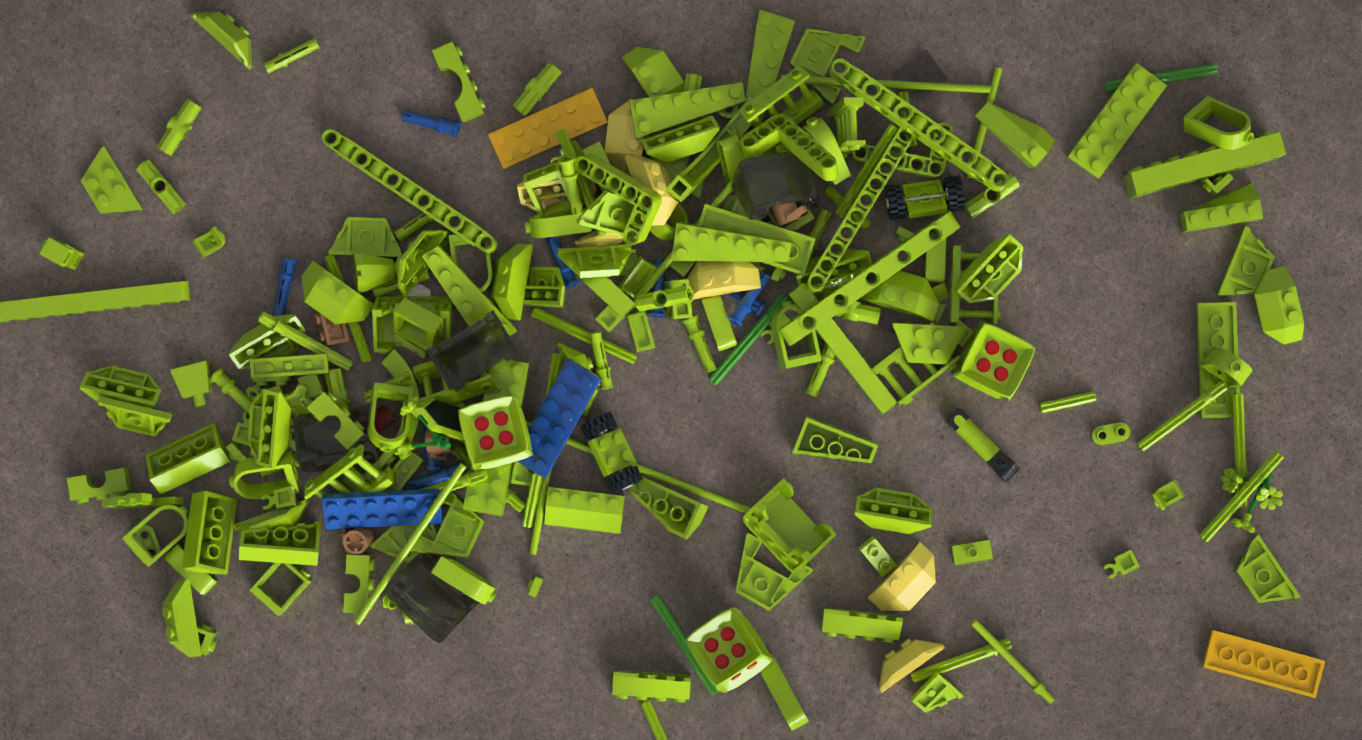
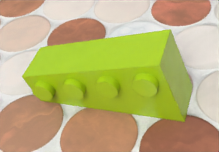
(829, 441)
(282, 545)

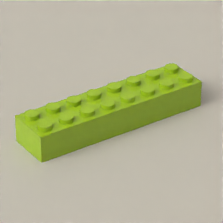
(1199, 166)
(491, 494)

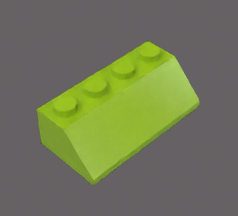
(187, 458)
(584, 510)
(209, 533)

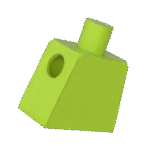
(194, 381)

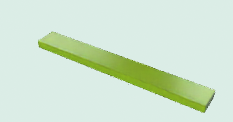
(846, 353)

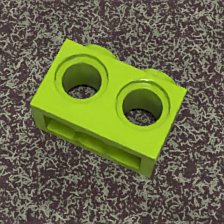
(682, 310)

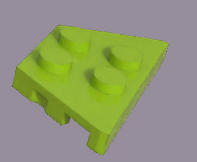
(108, 186)
(608, 214)
(366, 236)
(596, 260)
(1246, 266)
(928, 342)
(135, 417)
(396, 537)
(1264, 575)

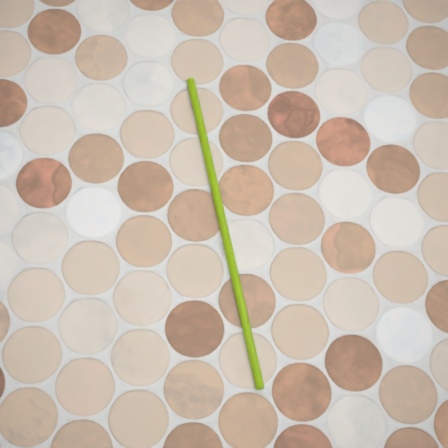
(668, 479)

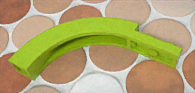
(708, 160)
(398, 365)

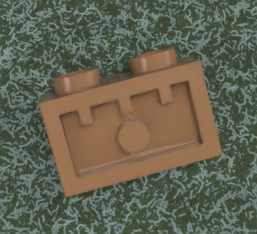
(329, 332)

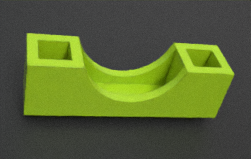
(449, 60)

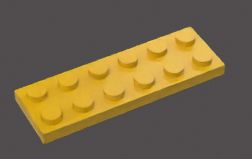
(538, 131)
(1263, 663)

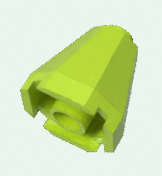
(371, 271)

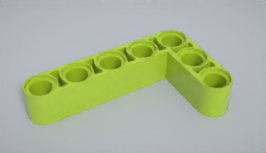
(783, 130)
(926, 162)
(624, 190)

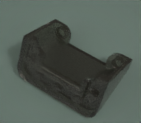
(772, 182)
(472, 351)
(318, 447)
(428, 598)

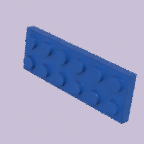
(559, 416)
(379, 508)

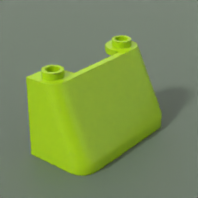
(383, 317)
(786, 528)

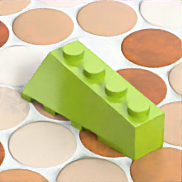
(1232, 208)
(861, 624)
(651, 685)

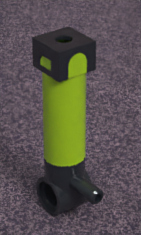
(982, 445)

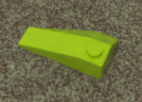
(1019, 135)
(674, 510)

